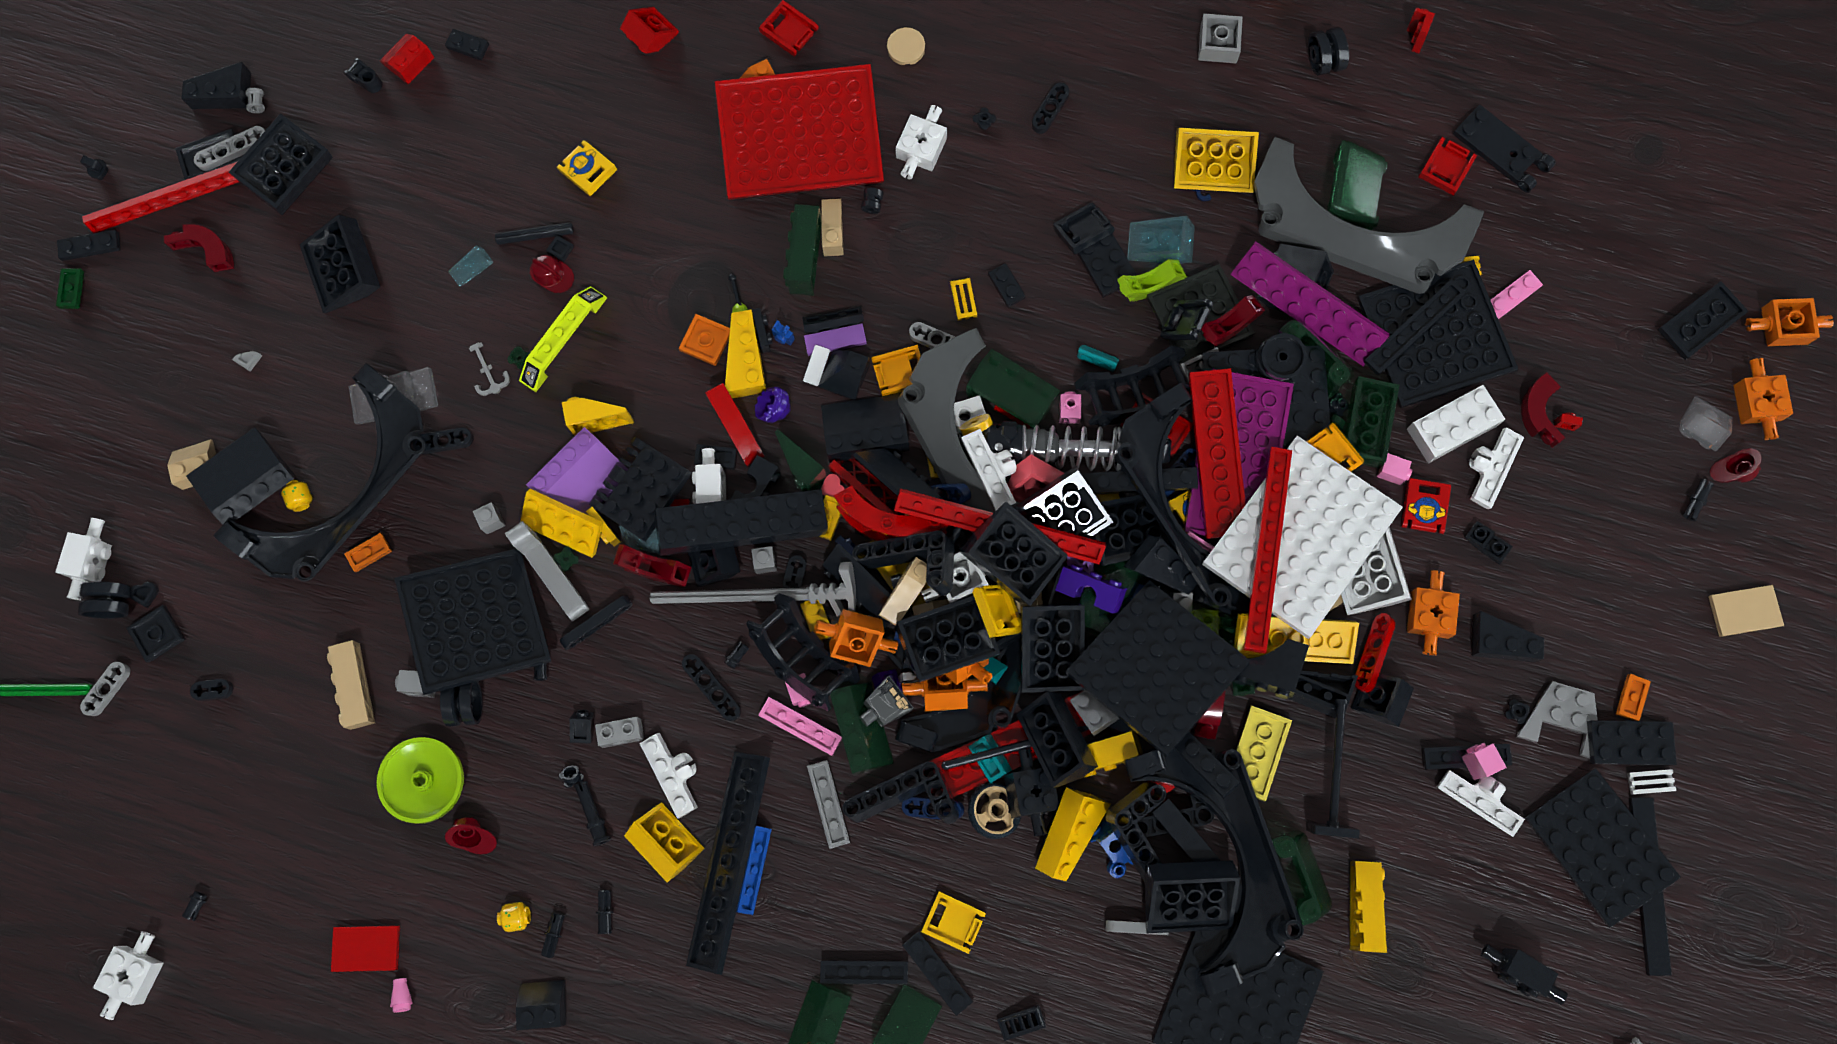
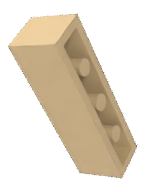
(350, 685)

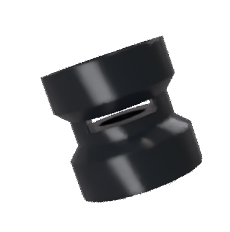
(872, 200)

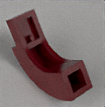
(216, 250)
(1233, 321)
(1534, 410)
(652, 567)
(1209, 723)

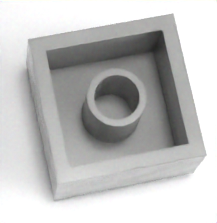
(1220, 38)

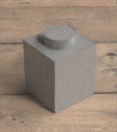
(489, 518)
(764, 560)

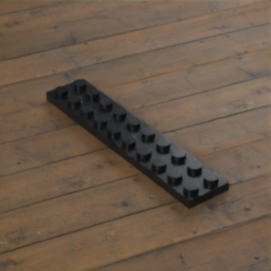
(728, 863)

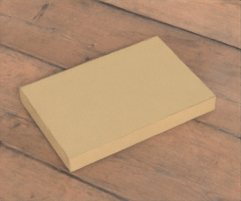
(1746, 610)

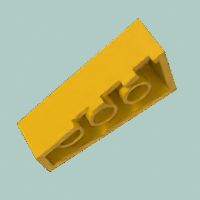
(744, 360)
(1114, 751)
(1070, 832)
(1367, 907)

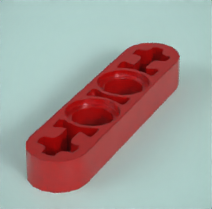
(1378, 653)

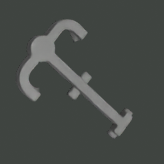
(494, 387)

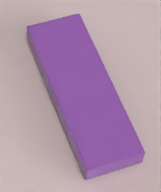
(837, 338)

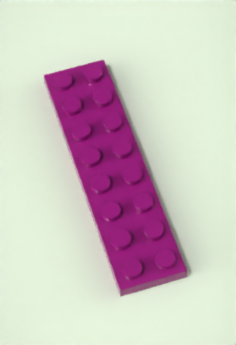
(1309, 303)

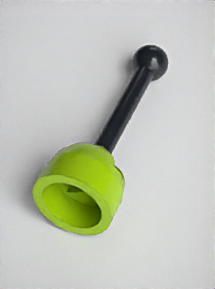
(738, 306)

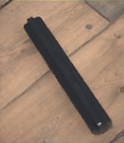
(534, 233)

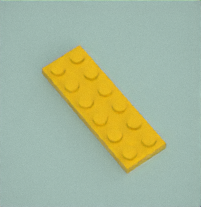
(1331, 642)

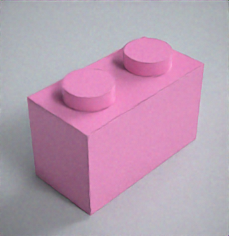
(1483, 761)

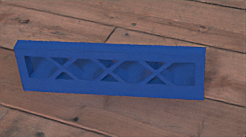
(754, 870)

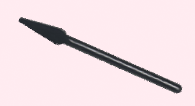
(992, 753)

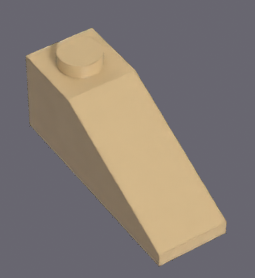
(832, 227)
(905, 591)

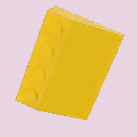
(1215, 160)

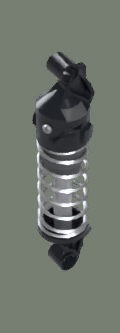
(1047, 446)

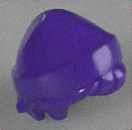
(772, 405)

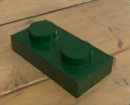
(70, 288)

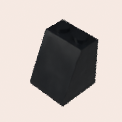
(1310, 262)

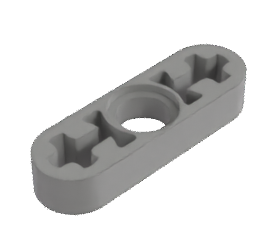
(933, 331)
(100, 705)
(1128, 927)

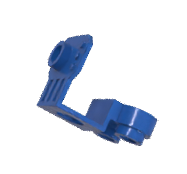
(1118, 858)

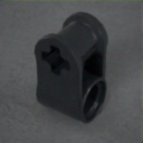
(362, 74)

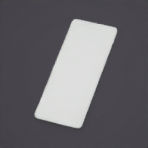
(816, 365)

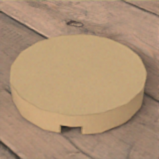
(906, 46)

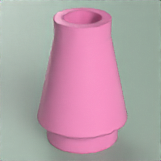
(401, 997)

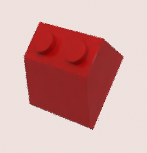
(648, 29)
(407, 58)

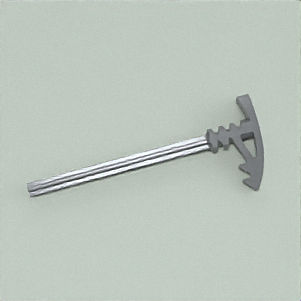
(813, 593)

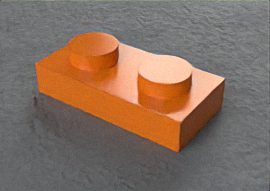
(368, 552)
(1633, 697)

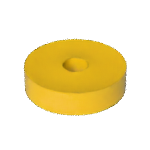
(979, 422)

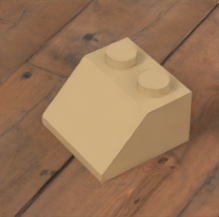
(188, 459)

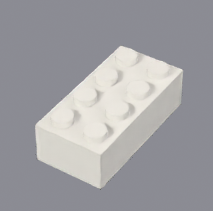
(1455, 424)

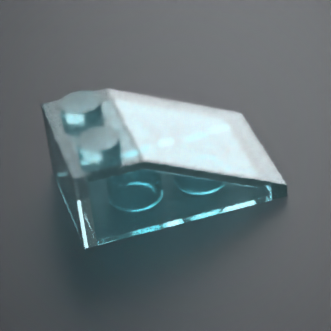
(1161, 240)

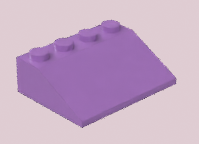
(577, 472)

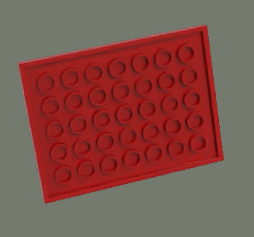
(799, 131)

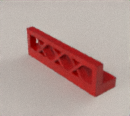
(847, 478)

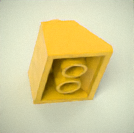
(663, 842)

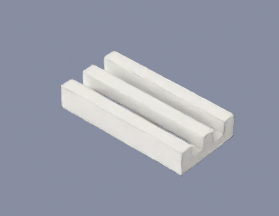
(1669, 780)

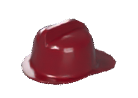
(551, 274)
(1737, 467)
(470, 836)

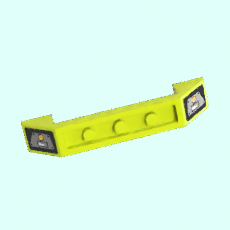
(557, 336)

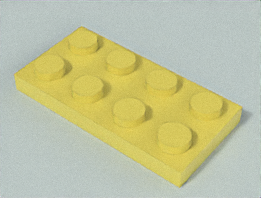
(1262, 747)

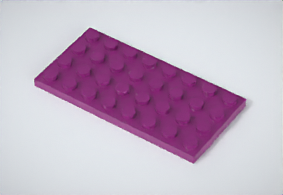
(1261, 422)

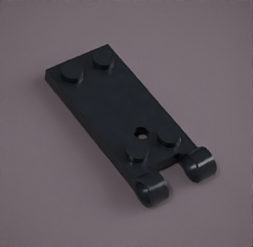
(1495, 141)

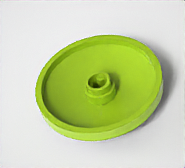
(420, 780)

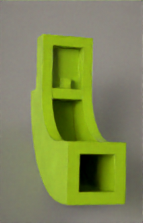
(1139, 286)

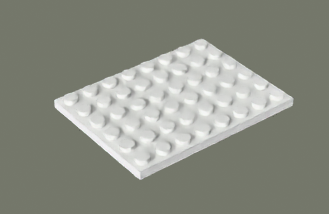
(1325, 537)

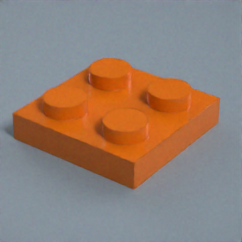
(705, 340)

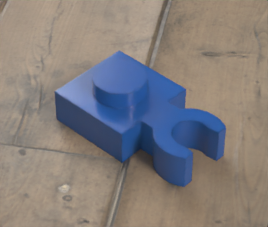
(782, 333)

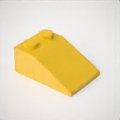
(593, 415)

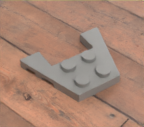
(1563, 708)

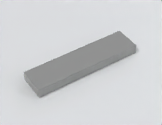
(828, 804)

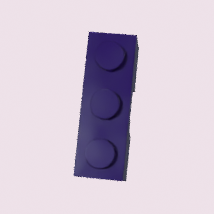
(1108, 593)

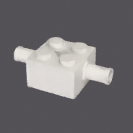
(921, 142)
(709, 479)
(84, 557)
(961, 589)
(128, 975)

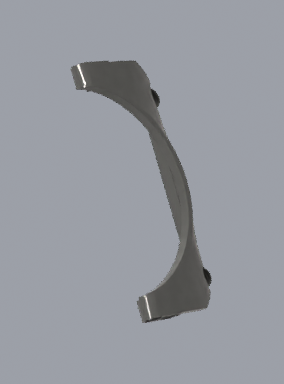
(1396, 258)
(932, 412)

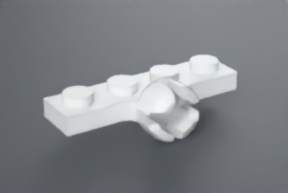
(1494, 466)
(991, 468)
(671, 773)
(1482, 799)

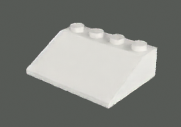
(1378, 581)

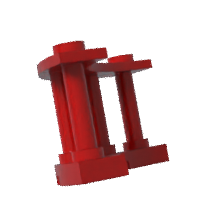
(879, 524)

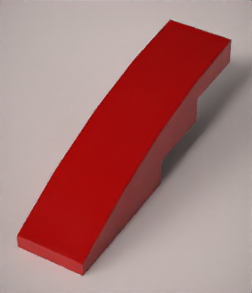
(734, 423)

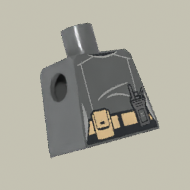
(885, 704)

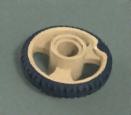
(979, 820)

